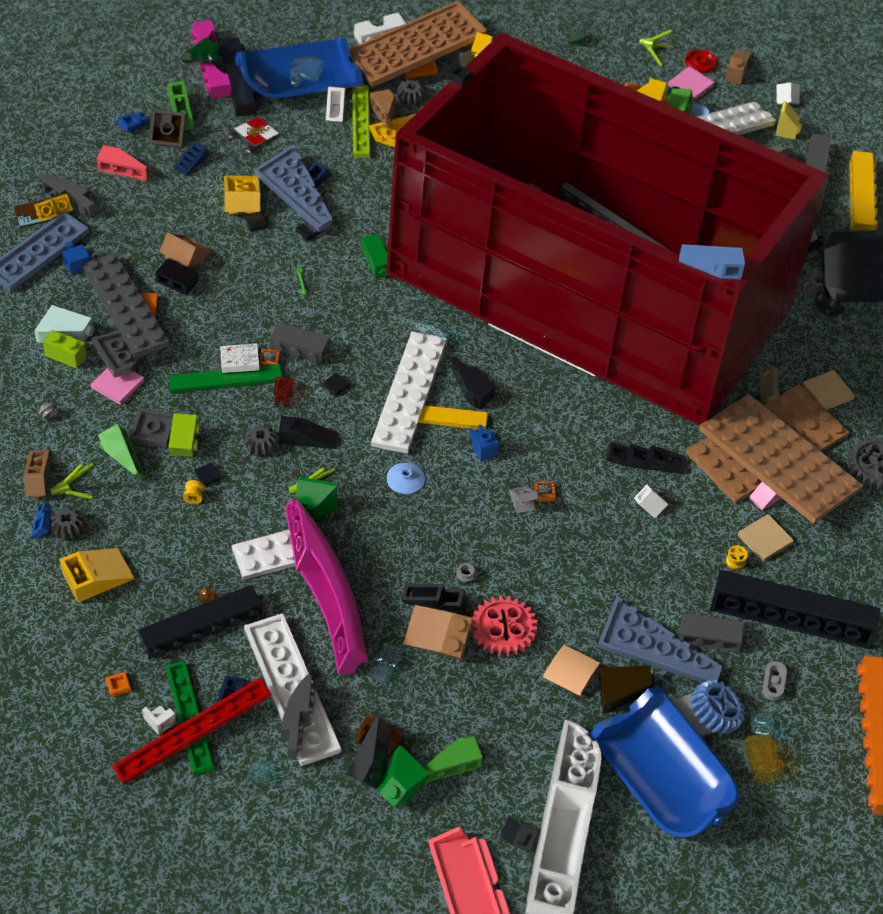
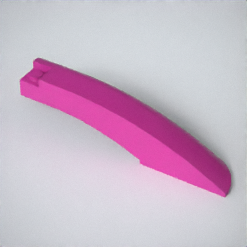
(330, 586)

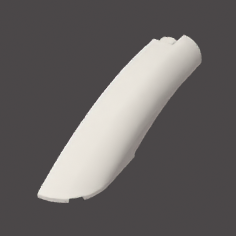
(565, 823)

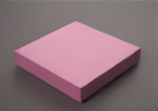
(692, 80)
(117, 388)

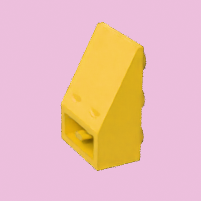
(94, 572)

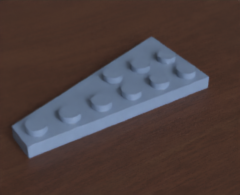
(293, 184)
(648, 642)

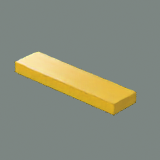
(453, 417)

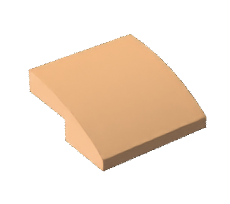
(571, 670)

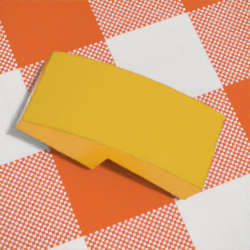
(53, 207)

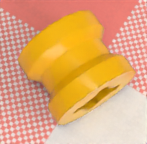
(193, 492)
(740, 554)

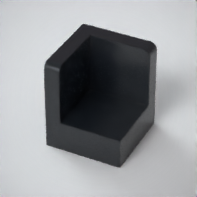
(519, 833)

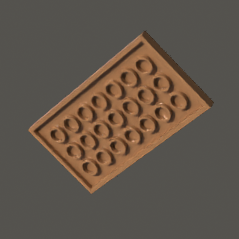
(415, 43)
(795, 409)
(781, 458)

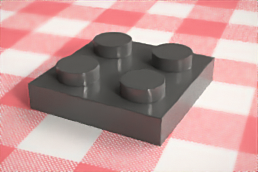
(152, 428)

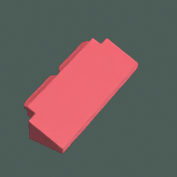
(467, 874)

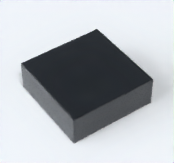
(460, 75)
(255, 221)
(307, 231)
(336, 384)
(207, 474)

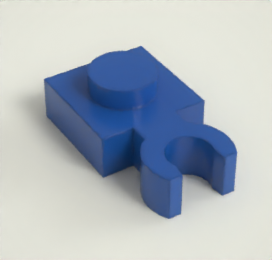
(130, 122)
(42, 522)

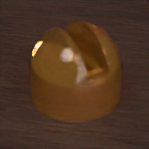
(205, 595)

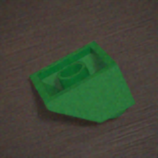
(316, 496)
(402, 778)

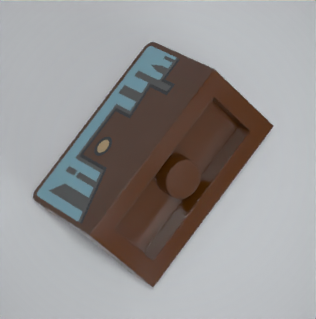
(27, 214)

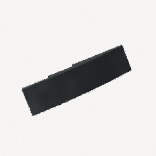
(643, 458)

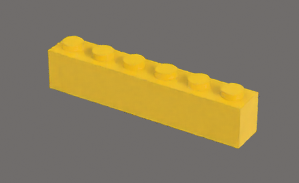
(862, 192)

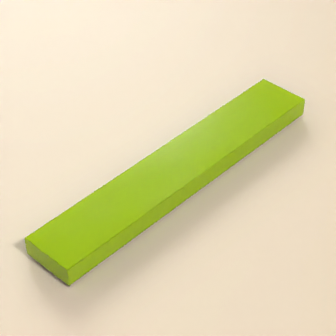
(361, 121)

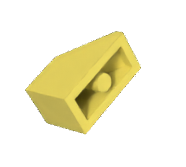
(788, 122)

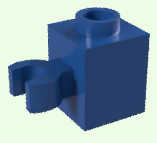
(75, 257)
(484, 443)

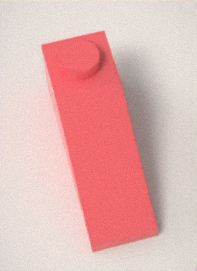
(118, 162)

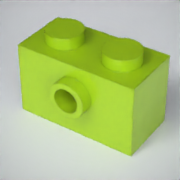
(64, 349)
(183, 435)

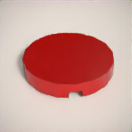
(695, 61)

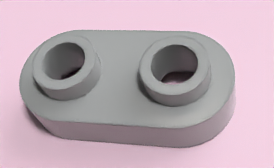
(774, 682)

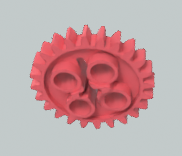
(485, 627)

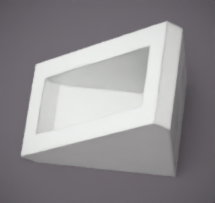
(335, 104)

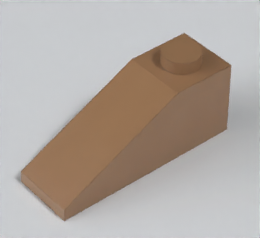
(737, 66)
(383, 105)
(36, 473)

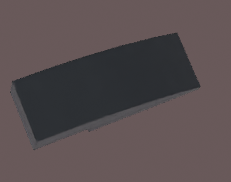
(435, 597)

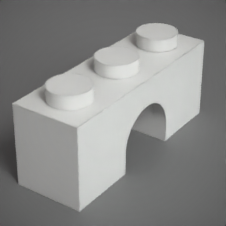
(366, 31)

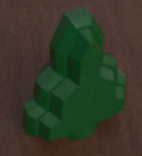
(202, 52)

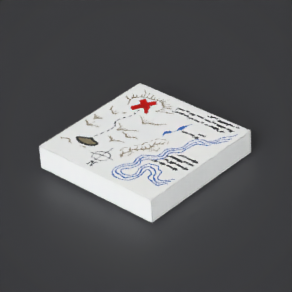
(239, 358)

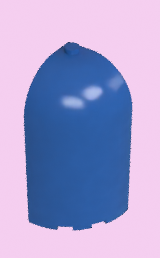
(270, 69)
(667, 765)

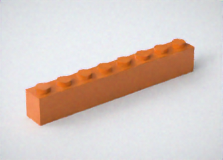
(872, 705)

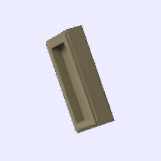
(769, 385)

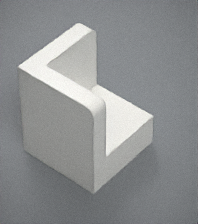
(788, 92)
(650, 501)
(159, 719)

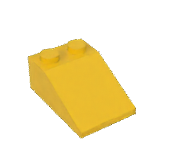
(241, 194)

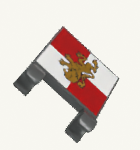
(253, 132)

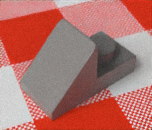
(523, 498)

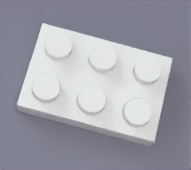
(264, 555)

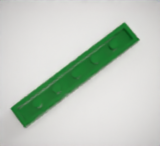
(218, 380)
(186, 708)

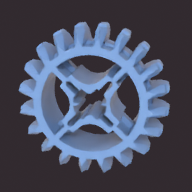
(717, 707)

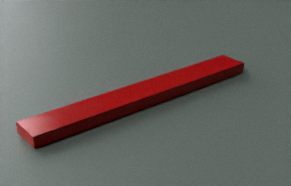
(191, 731)

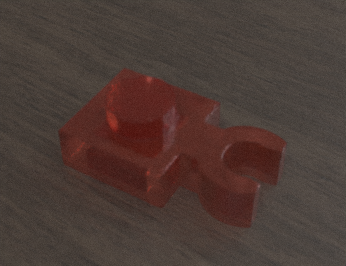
(283, 389)

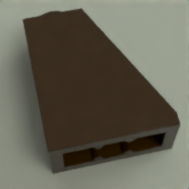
(623, 685)

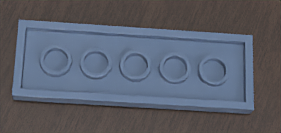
(39, 249)

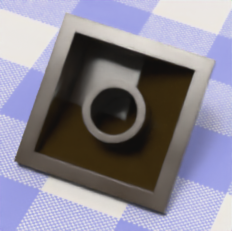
(167, 127)

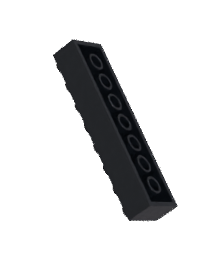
(795, 609)

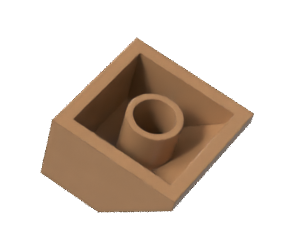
(184, 250)

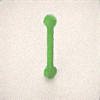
(299, 271)

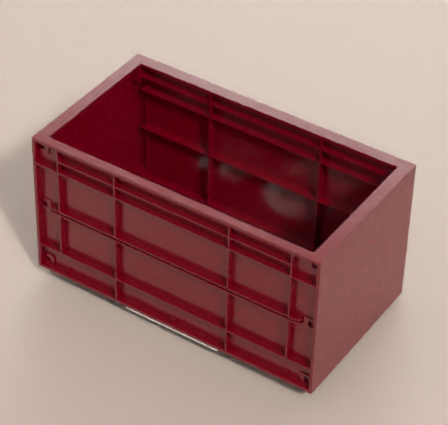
(571, 280)

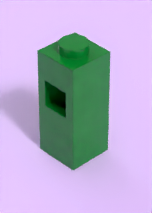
(375, 254)

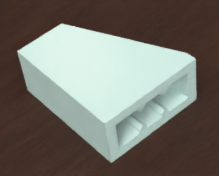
(66, 323)

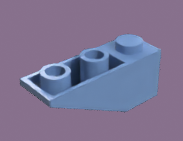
(717, 261)

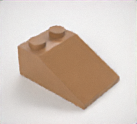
(439, 632)

